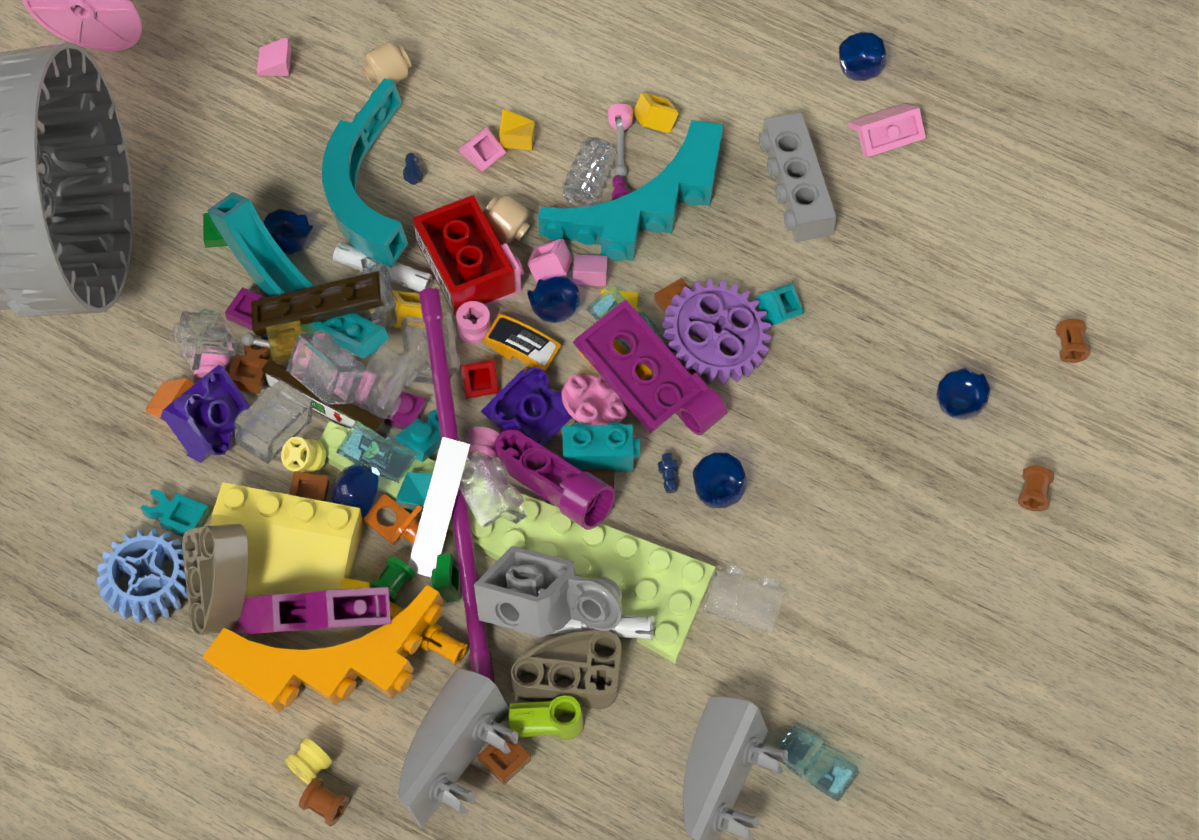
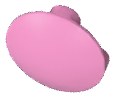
(592, 400)

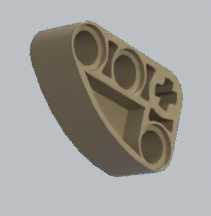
(215, 576)
(572, 658)

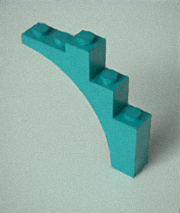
(651, 207)

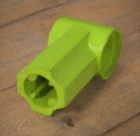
(541, 718)

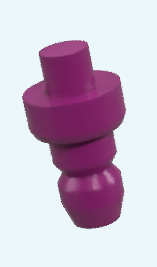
(619, 187)

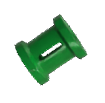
(394, 577)

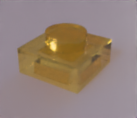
(283, 339)

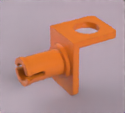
(405, 525)

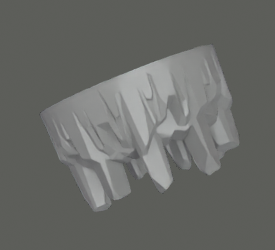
(61, 185)

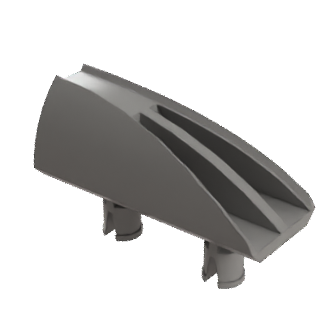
(447, 742)
(718, 765)

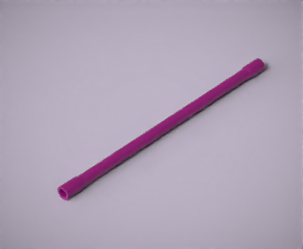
(432, 316)

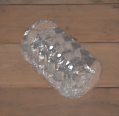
(590, 172)

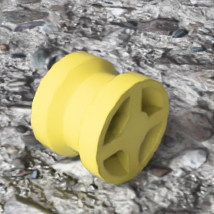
(303, 455)
(308, 761)

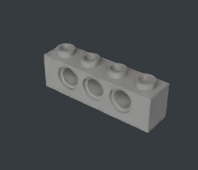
(791, 134)

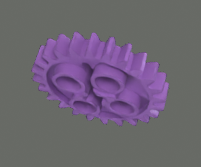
(726, 307)

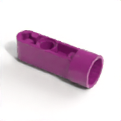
(574, 492)

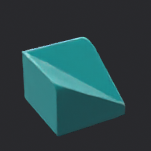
(780, 304)
(414, 490)

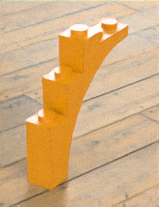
(329, 671)

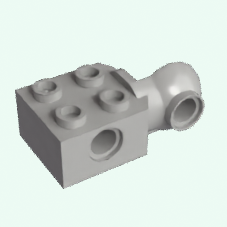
(543, 594)

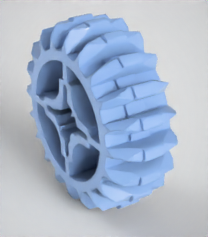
(137, 558)

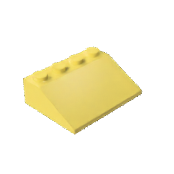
(291, 539)

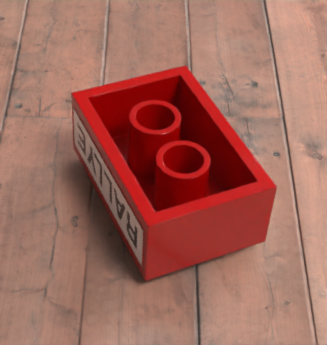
(464, 253)

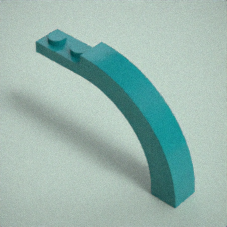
(349, 143)
(277, 275)

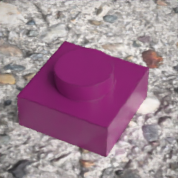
(240, 308)
(408, 411)

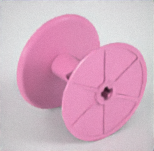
(89, 23)

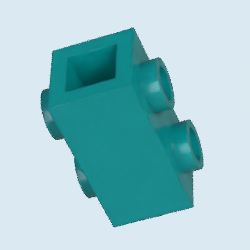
(600, 446)

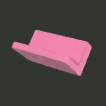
(889, 129)

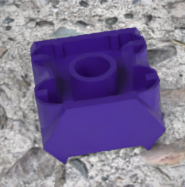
(529, 406)
(206, 415)

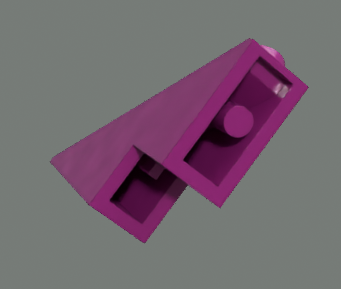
(314, 610)

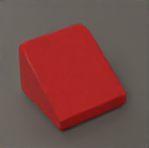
(479, 379)

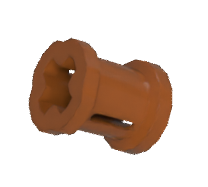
(1072, 340)
(1036, 488)
(323, 802)

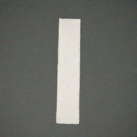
(438, 505)

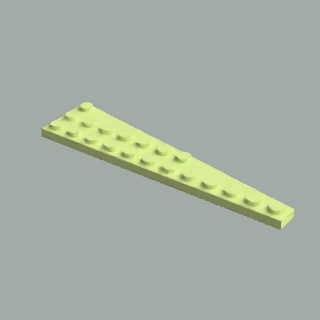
(650, 576)

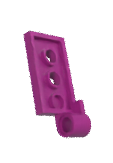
(671, 385)

